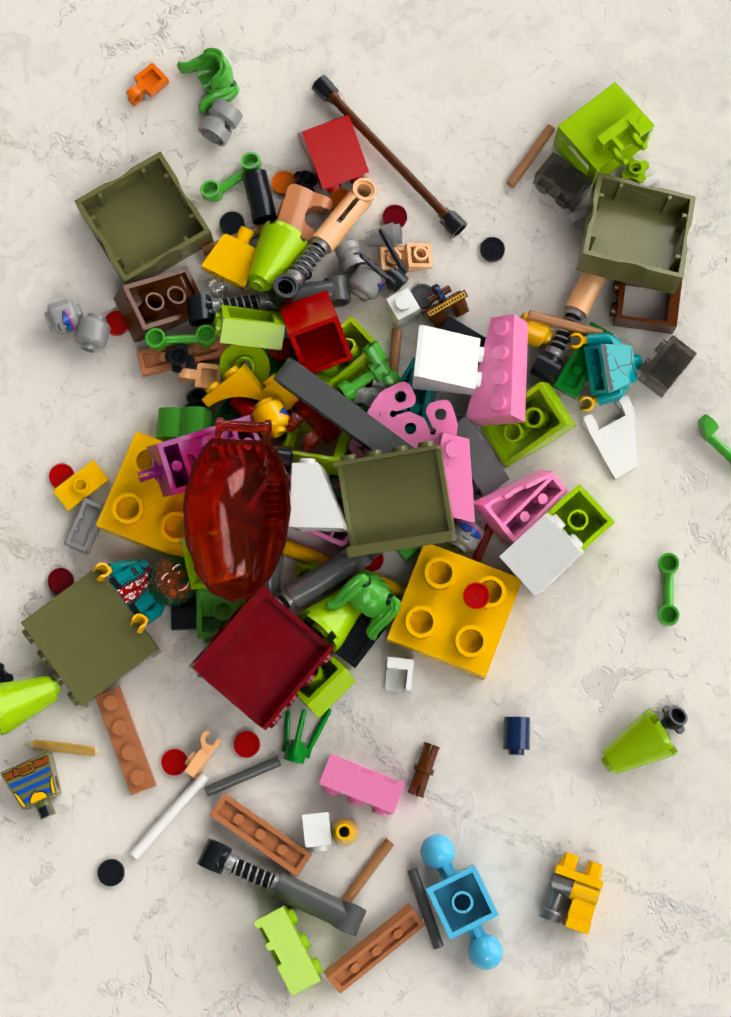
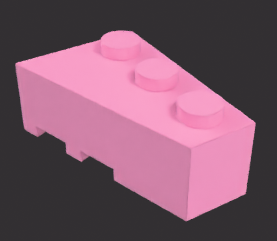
(459, 475)
(520, 504)
(361, 785)

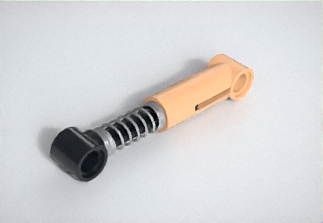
(324, 240)
(577, 307)

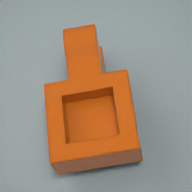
(149, 82)

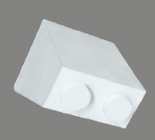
(447, 361)
(314, 499)
(542, 553)

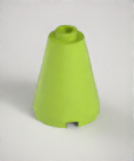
(275, 254)
(329, 624)
(25, 699)
(639, 745)

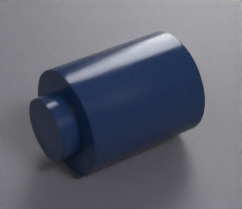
(516, 735)

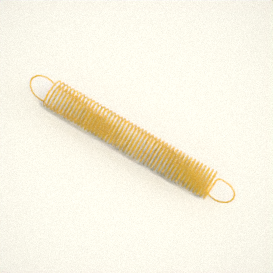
(68, 744)

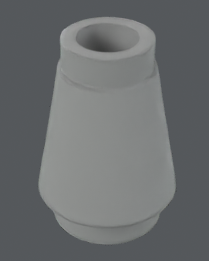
(392, 231)

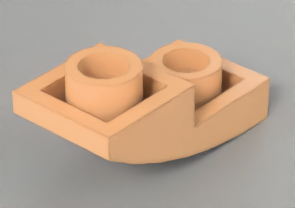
(413, 256)

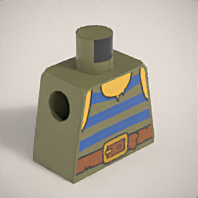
(35, 783)

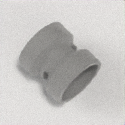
(349, 255)

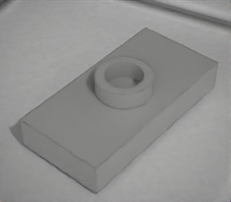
(84, 528)

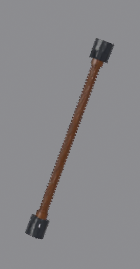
(452, 222)

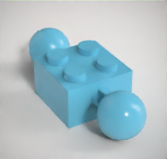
(461, 902)

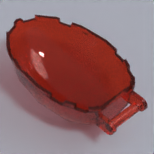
(237, 511)

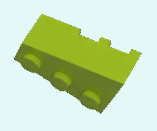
(289, 949)

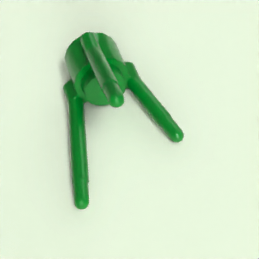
(295, 749)

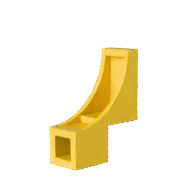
(243, 383)

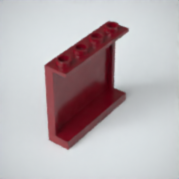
(262, 658)

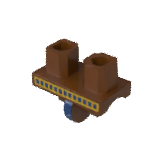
(455, 301)

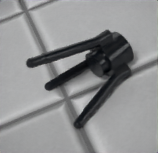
(393, 277)

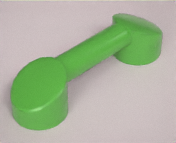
(213, 191)
(157, 341)
(707, 428)
(668, 566)

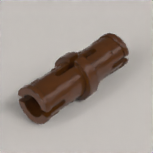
(423, 770)

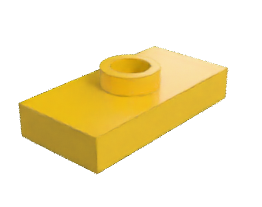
(80, 485)

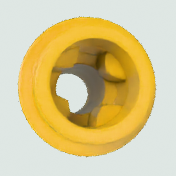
(352, 828)

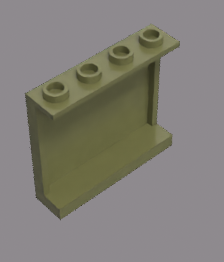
(396, 499)
(88, 638)

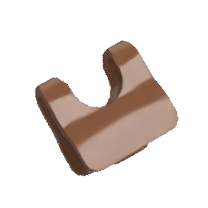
(300, 202)

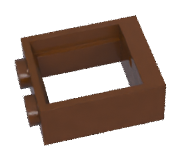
(666, 326)

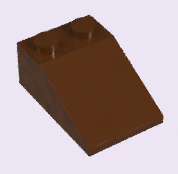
(156, 302)

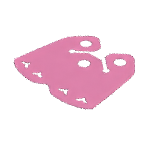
(386, 402)

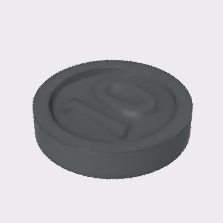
(420, 293)

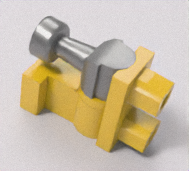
(579, 887)

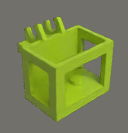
(604, 133)

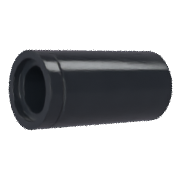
(259, 196)

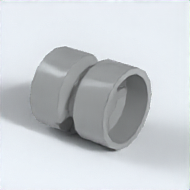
(220, 122)

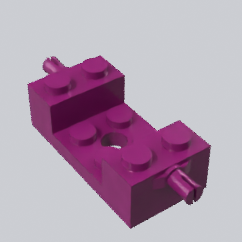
(175, 457)

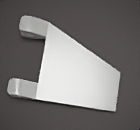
(617, 440)

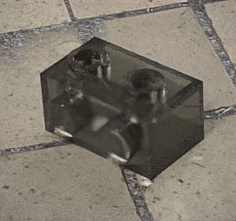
(562, 182)
(666, 366)

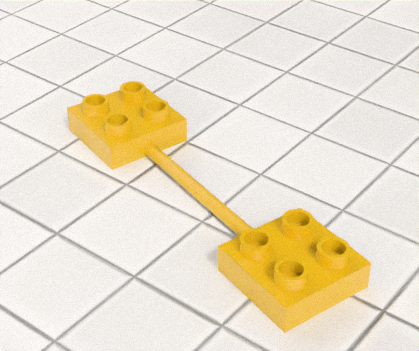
(432, 608)

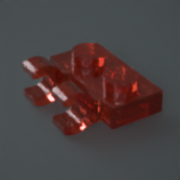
(321, 427)

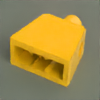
(232, 258)

